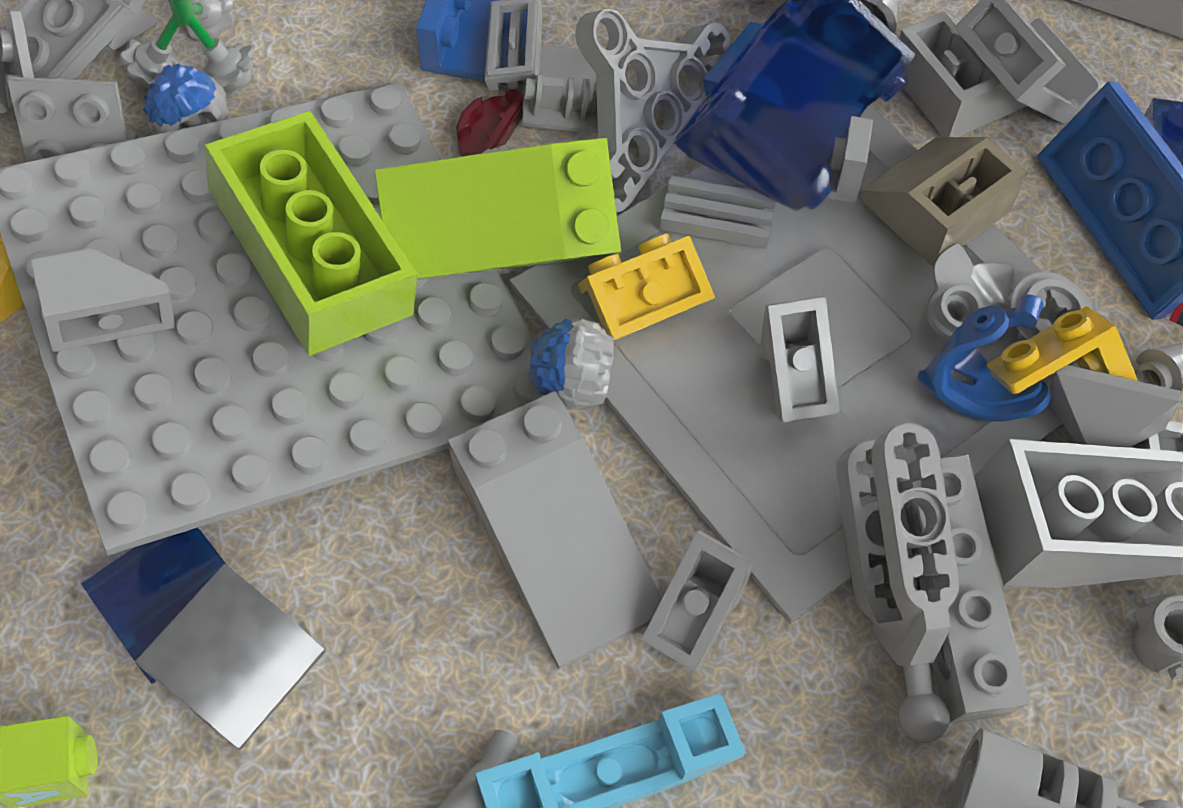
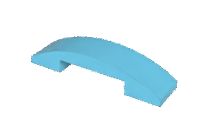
(622, 766)

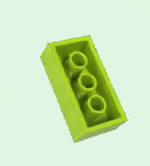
(310, 232)

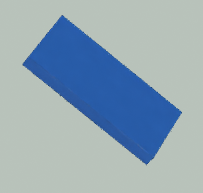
(1125, 193)

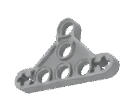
(629, 113)

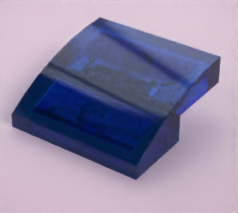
(152, 586)

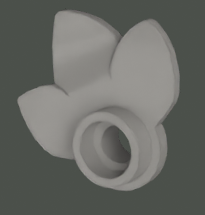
(967, 290)

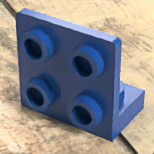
(455, 37)

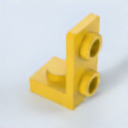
(1073, 336)

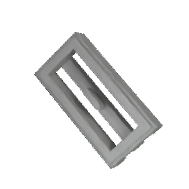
(513, 72)
(719, 205)

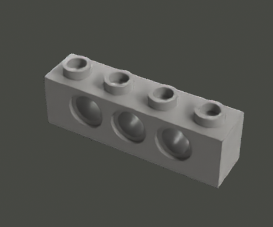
(979, 660)

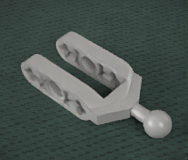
(913, 621)

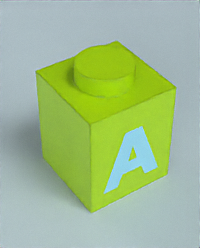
(45, 762)

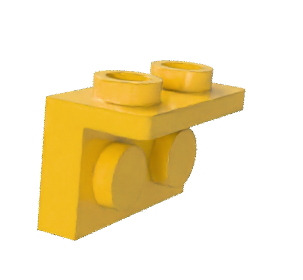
(647, 287)

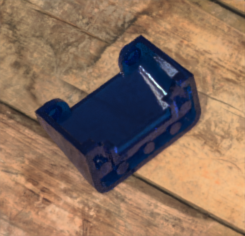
(792, 95)

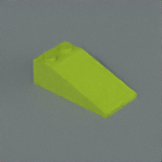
(502, 208)

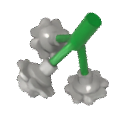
(204, 21)

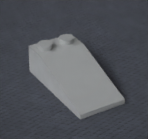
(1082, 513)
(555, 528)

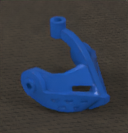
(986, 396)

